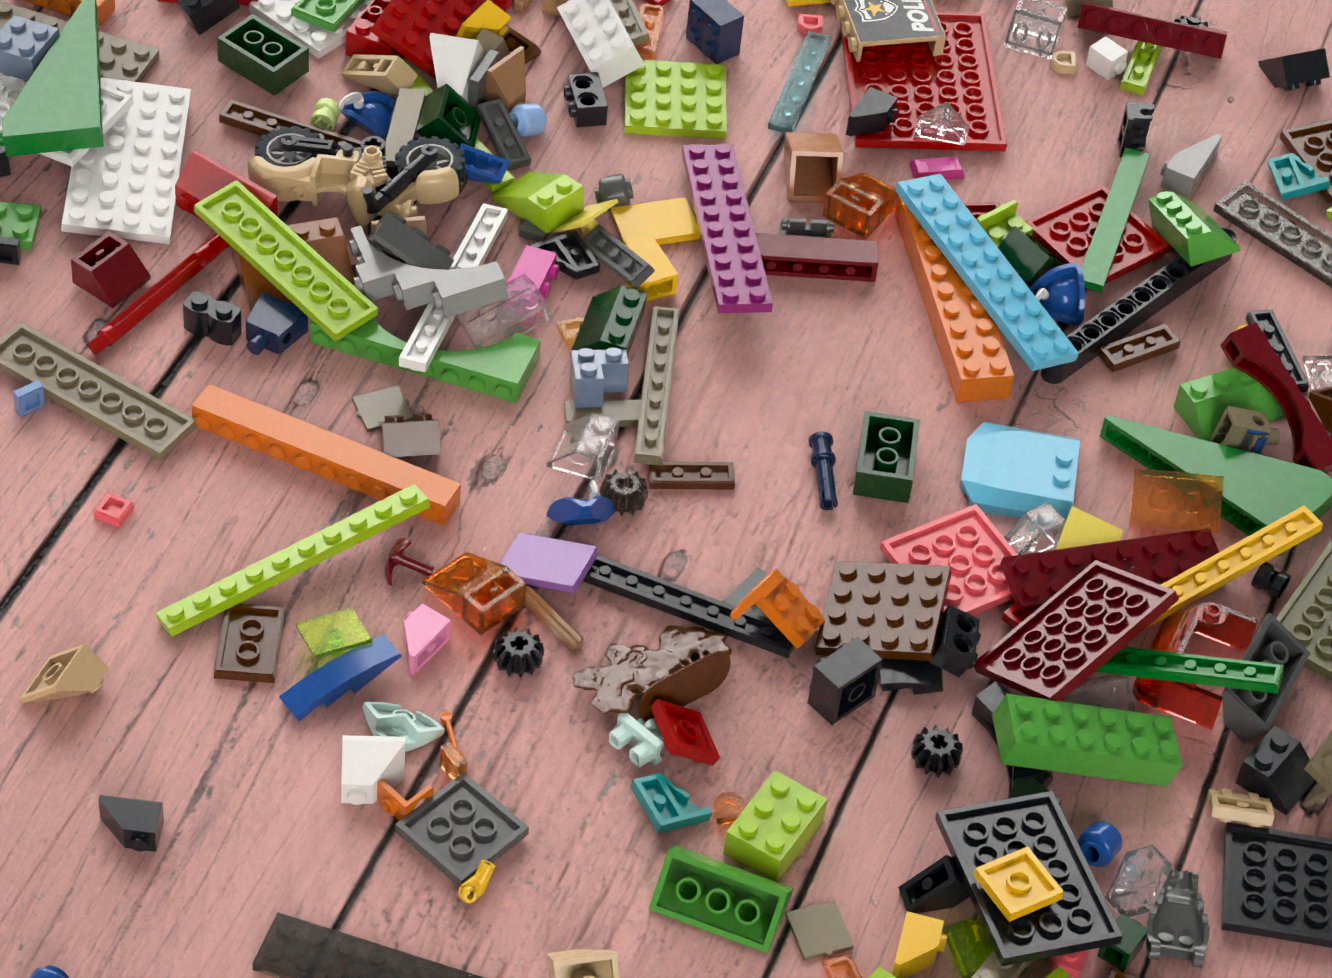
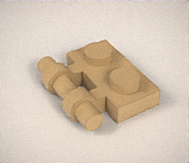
(1240, 807)

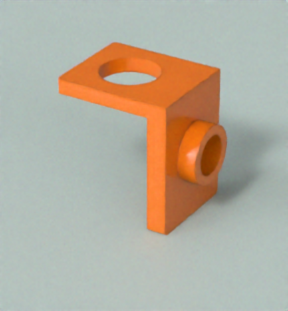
(395, 804)

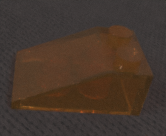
(1176, 500)

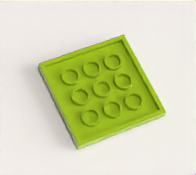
(676, 100)

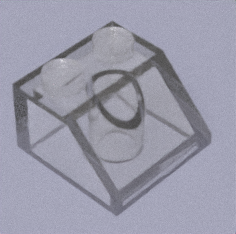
(585, 446)

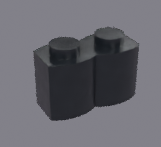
(212, 318)

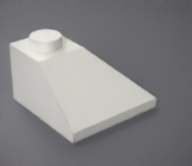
(367, 762)

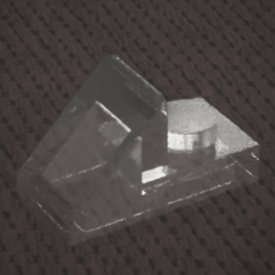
(1319, 370)

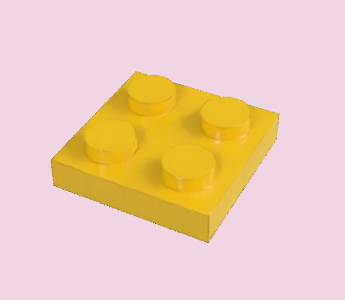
(1018, 883)

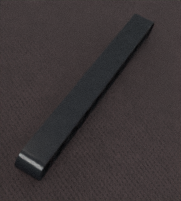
(1133, 310)

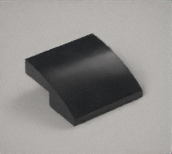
(913, 674)

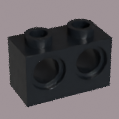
(586, 99)
(956, 641)

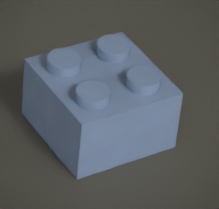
(24, 46)

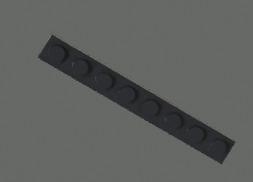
(687, 605)

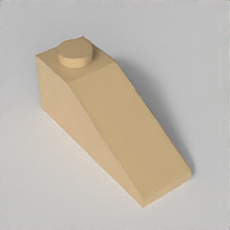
(380, 72)

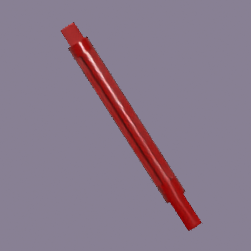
(157, 293)

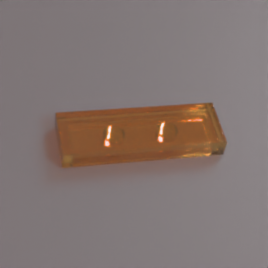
(653, 20)

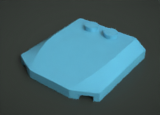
(1019, 470)

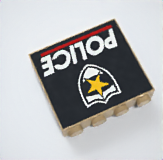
(889, 23)

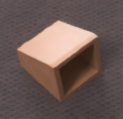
(811, 164)

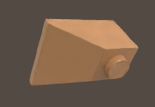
(507, 80)

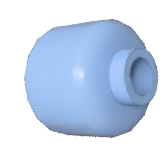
(528, 119)

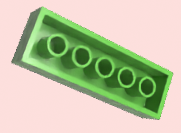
(1086, 740)

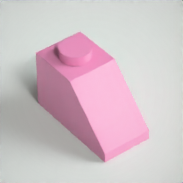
(424, 636)

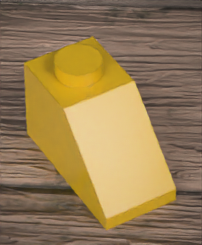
(488, 17)
(918, 944)

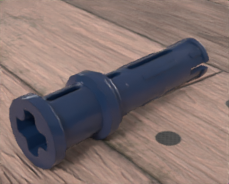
(823, 461)

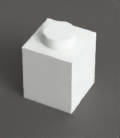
(1107, 58)

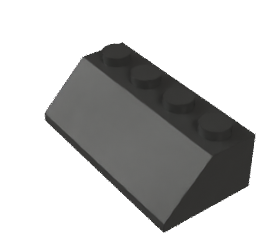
(1252, 712)

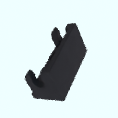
(1134, 126)

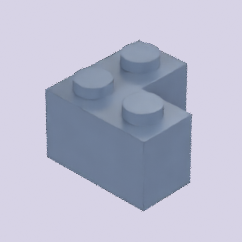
(596, 373)

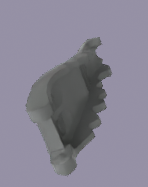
(1178, 920)

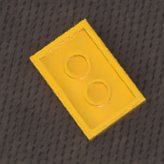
(666, 220)

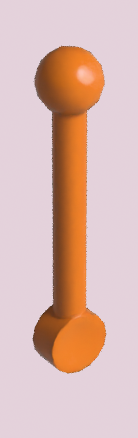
(446, 718)

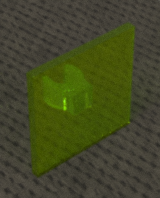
(333, 633)

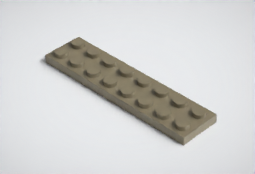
(94, 392)

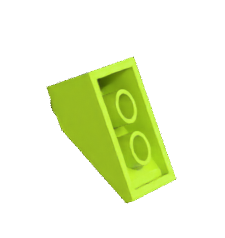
(542, 199)

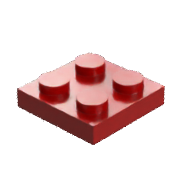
(684, 732)

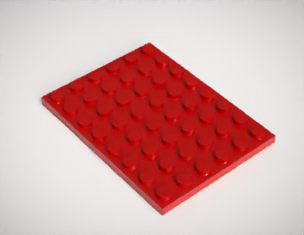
(924, 81)

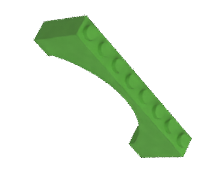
(492, 370)

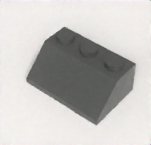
(406, 245)

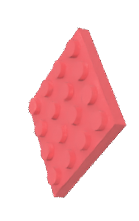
(969, 546)

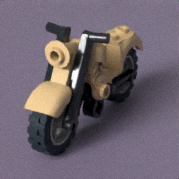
(424, 169)

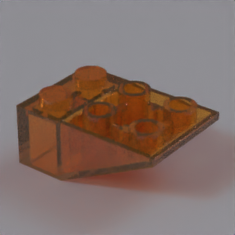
(860, 203)
(478, 590)

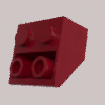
(109, 269)

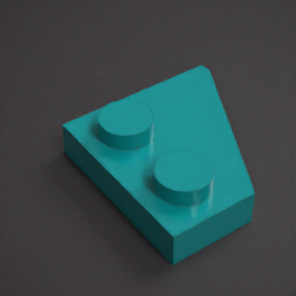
(1294, 177)
(667, 804)

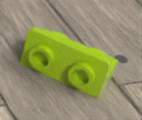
(1001, 221)

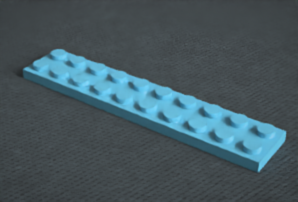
(987, 272)

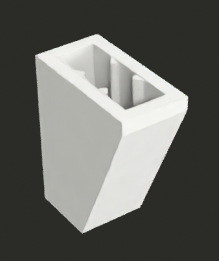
(455, 61)

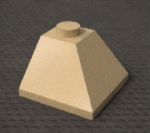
(66, 675)
(583, 964)

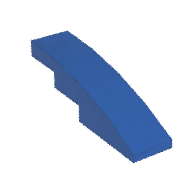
(482, 165)
(339, 675)

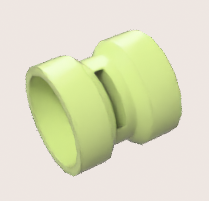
(325, 114)

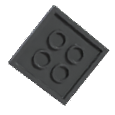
(461, 828)

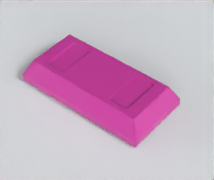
(948, 167)

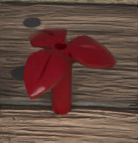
(397, 557)

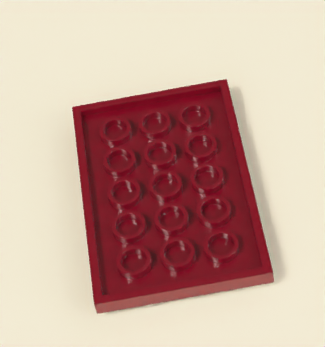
(1075, 632)

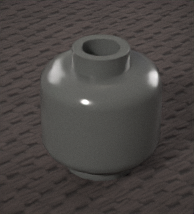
(613, 188)

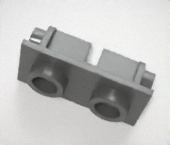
(798, 227)

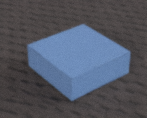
(29, 398)

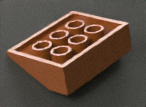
(321, 235)

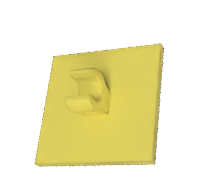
(586, 218)
(1086, 529)

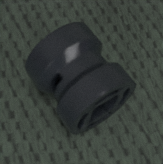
(1270, 580)

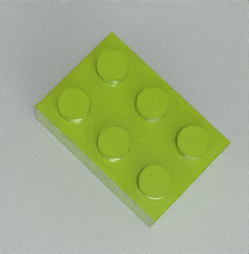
(775, 826)

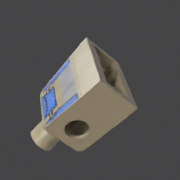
(1245, 430)

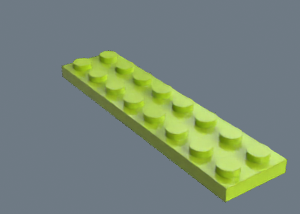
(286, 260)

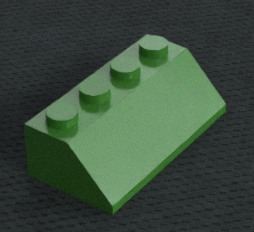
(1189, 229)
(1206, 398)
(720, 898)

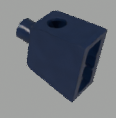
(274, 325)

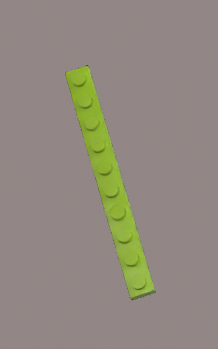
(292, 560)

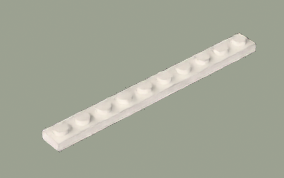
(471, 253)

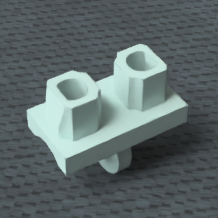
(641, 736)

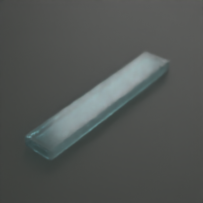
(799, 82)

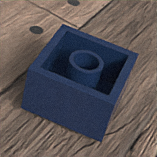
(715, 28)

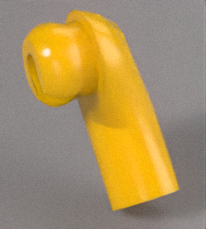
(476, 885)

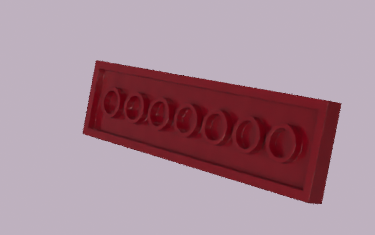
(1158, 558)

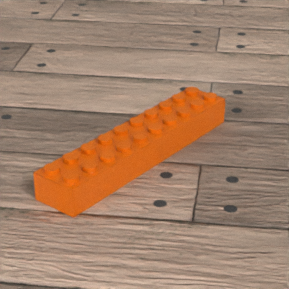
(961, 325)

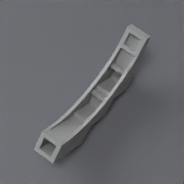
(450, 290)

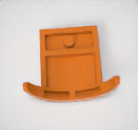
(783, 606)

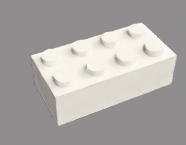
(601, 38)

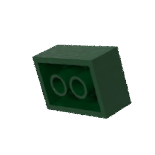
(263, 54)
(886, 457)

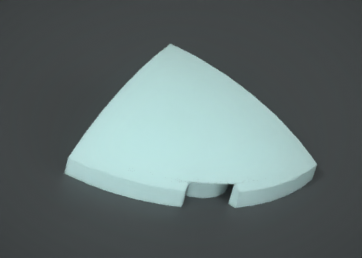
(392, 721)

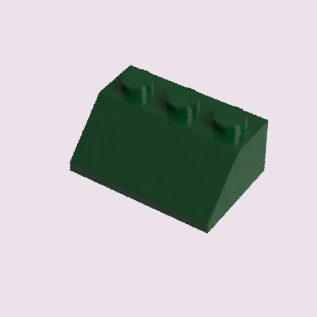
(612, 320)

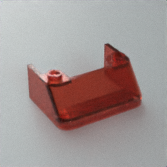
(1175, 632)

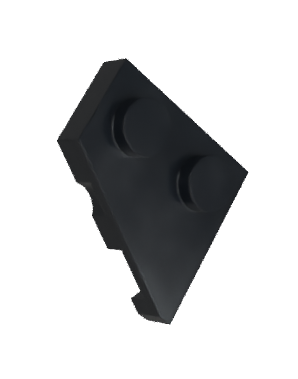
(572, 255)

